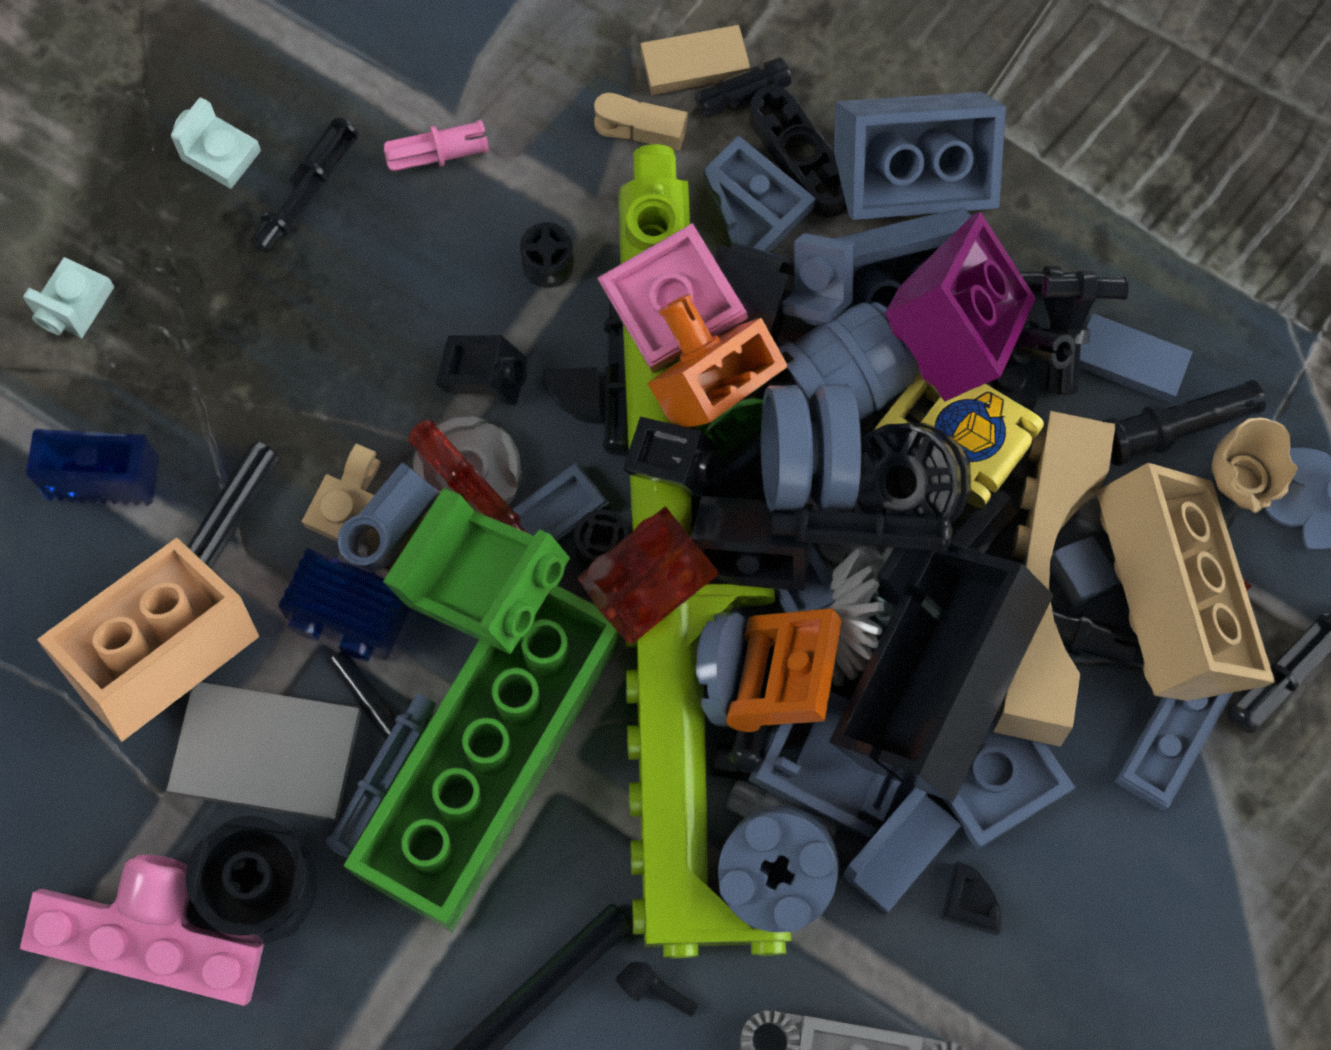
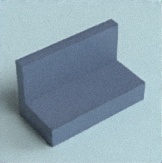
(901, 850)

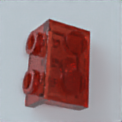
(647, 575)

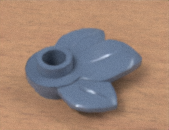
(1308, 499)

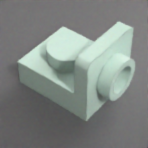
(213, 144)
(69, 299)

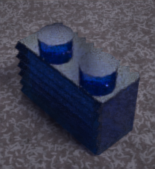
(93, 466)
(344, 605)

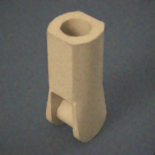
(639, 121)

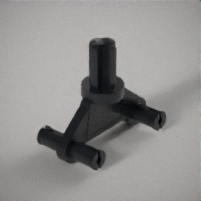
(1068, 303)

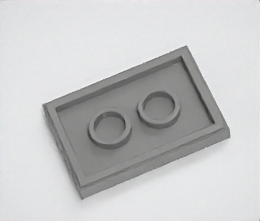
(264, 751)

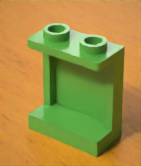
(476, 572)

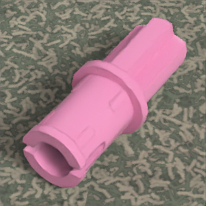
(435, 146)

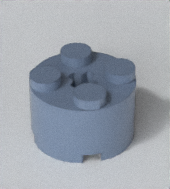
(794, 899)

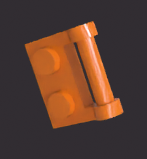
(798, 671)

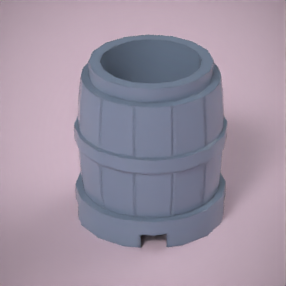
(853, 351)

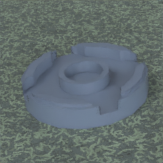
(721, 663)

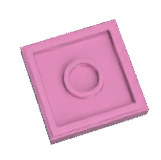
(662, 275)

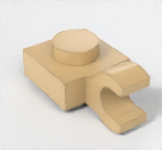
(344, 498)

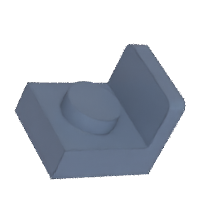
(820, 279)

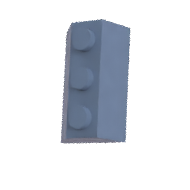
(919, 154)
(894, 252)

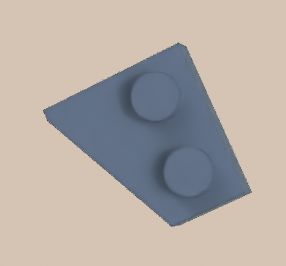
(754, 197)

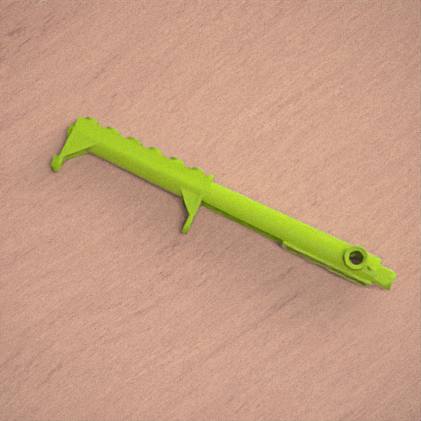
(669, 740)

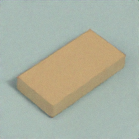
(693, 59)

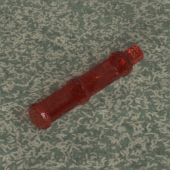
(461, 474)

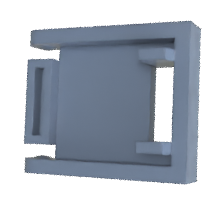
(825, 777)

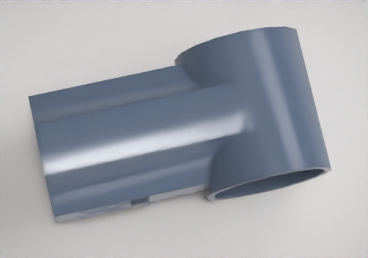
(392, 513)

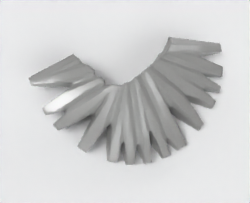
(852, 592)

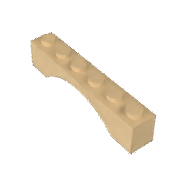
(1070, 467)

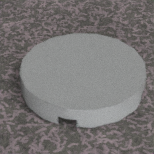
(486, 448)

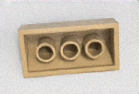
(1181, 599)

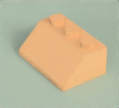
(150, 638)

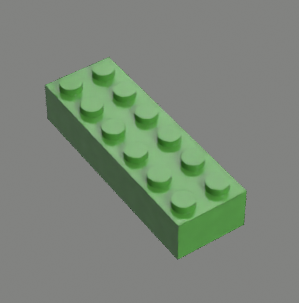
(483, 760)

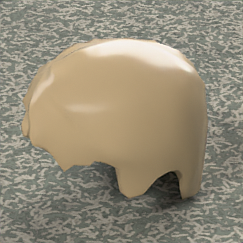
(1254, 463)

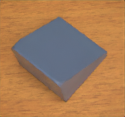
(1082, 571)

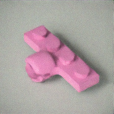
(144, 934)

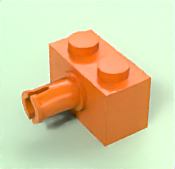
(712, 369)

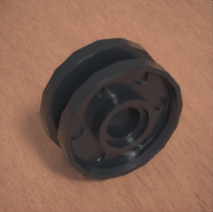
(934, 458)

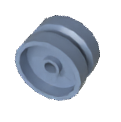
(810, 448)

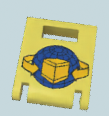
(983, 422)

